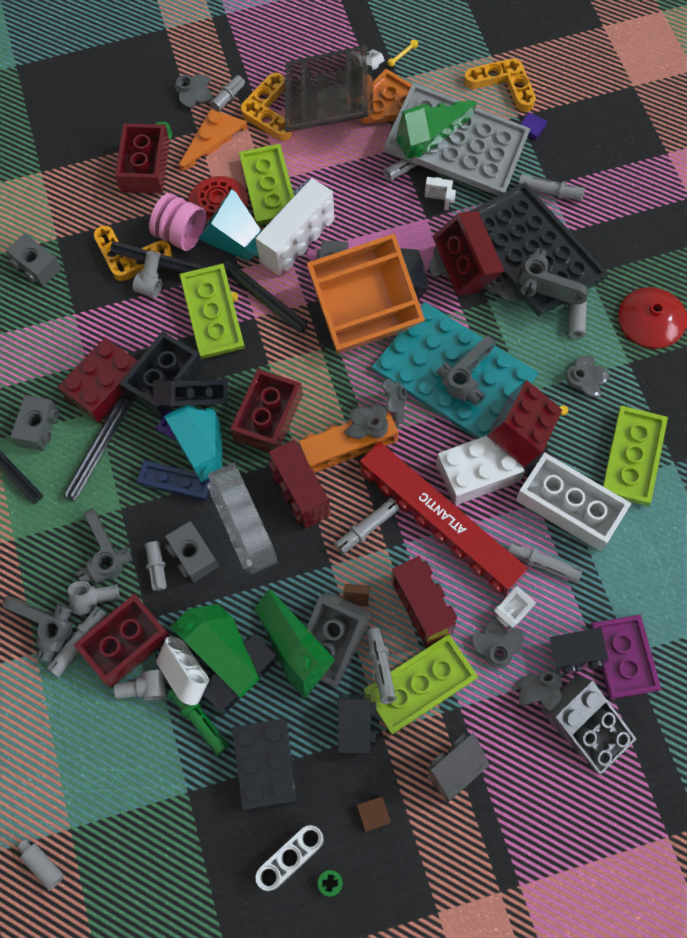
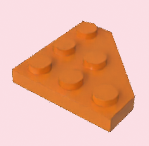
(388, 97)

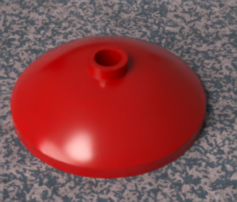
(648, 327)

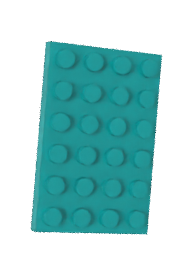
(439, 339)

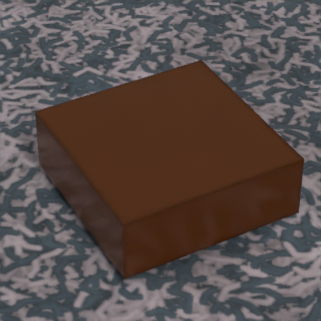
(356, 594)
(374, 814)

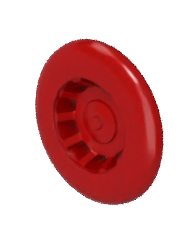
(213, 191)

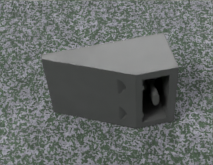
(590, 724)
(459, 768)

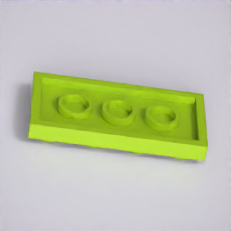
(266, 181)
(212, 311)
(635, 455)
(423, 683)

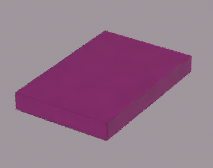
(630, 662)

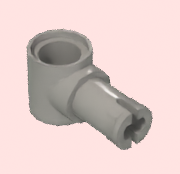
(147, 280)
(83, 596)
(149, 687)

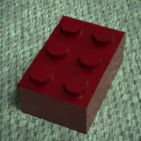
(142, 158)
(468, 253)
(97, 379)
(266, 411)
(525, 423)
(299, 484)
(423, 600)
(122, 641)

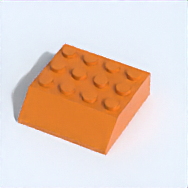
(365, 293)

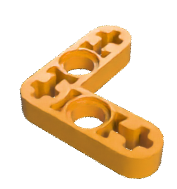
(506, 74)
(262, 109)
(129, 265)

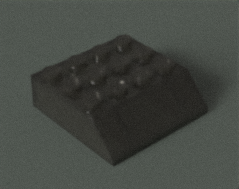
(328, 89)

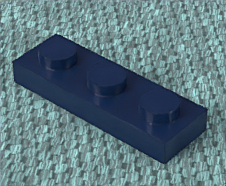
(173, 480)

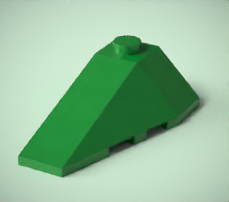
(427, 126)
(216, 640)
(296, 648)

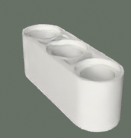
(182, 671)
(277, 864)

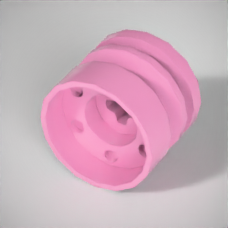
(177, 221)

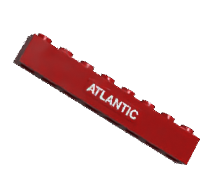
(442, 518)

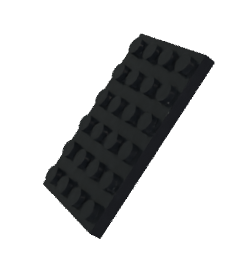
(521, 223)

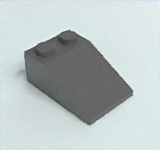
(339, 629)

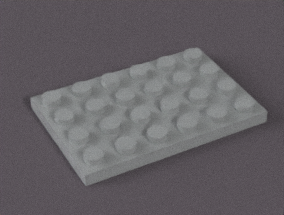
(476, 153)

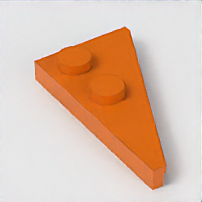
(212, 134)

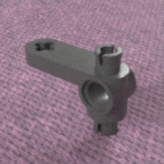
(537, 279)
(462, 372)
(107, 553)
(47, 621)

